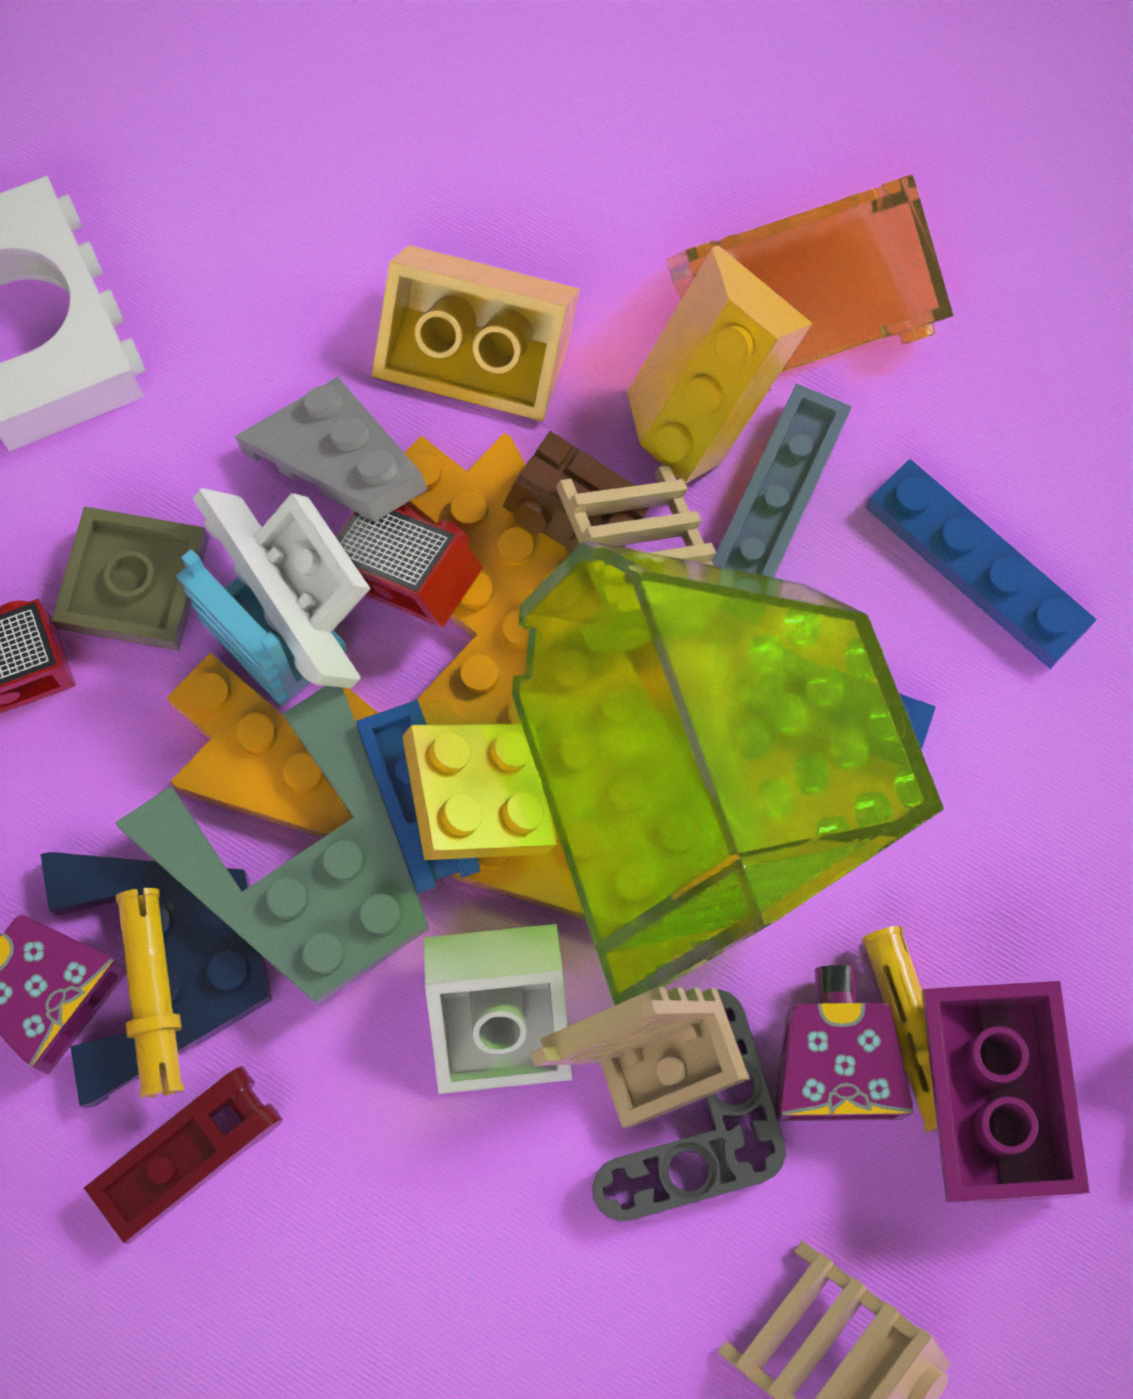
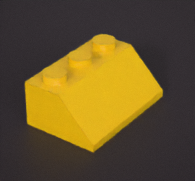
(473, 331)
(712, 366)

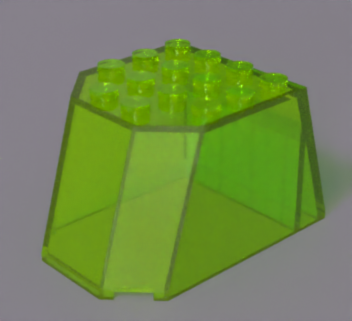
(707, 751)

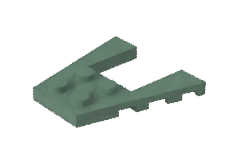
(330, 906)

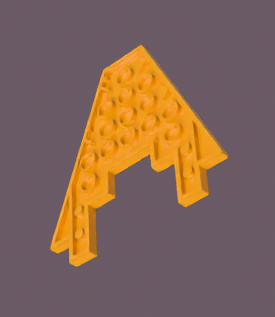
(267, 773)

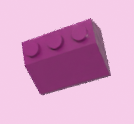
(1004, 1093)

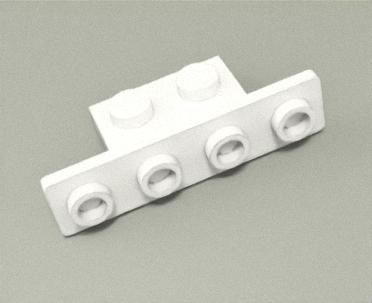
(295, 574)

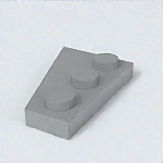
(339, 449)

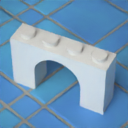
(84, 364)

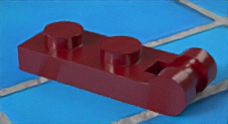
(181, 1156)

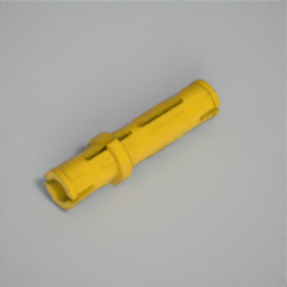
(149, 993)
(903, 994)

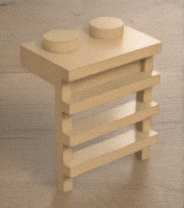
(665, 492)
(654, 1051)
(885, 1363)

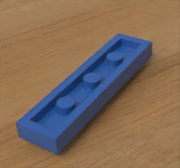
(980, 563)

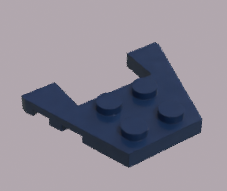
(209, 966)

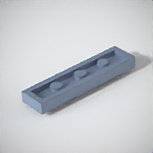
(783, 483)

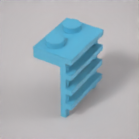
(239, 625)

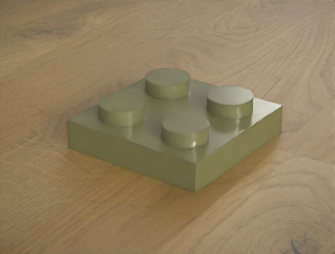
(125, 578)

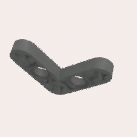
(715, 1146)

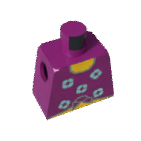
(49, 990)
(841, 1057)

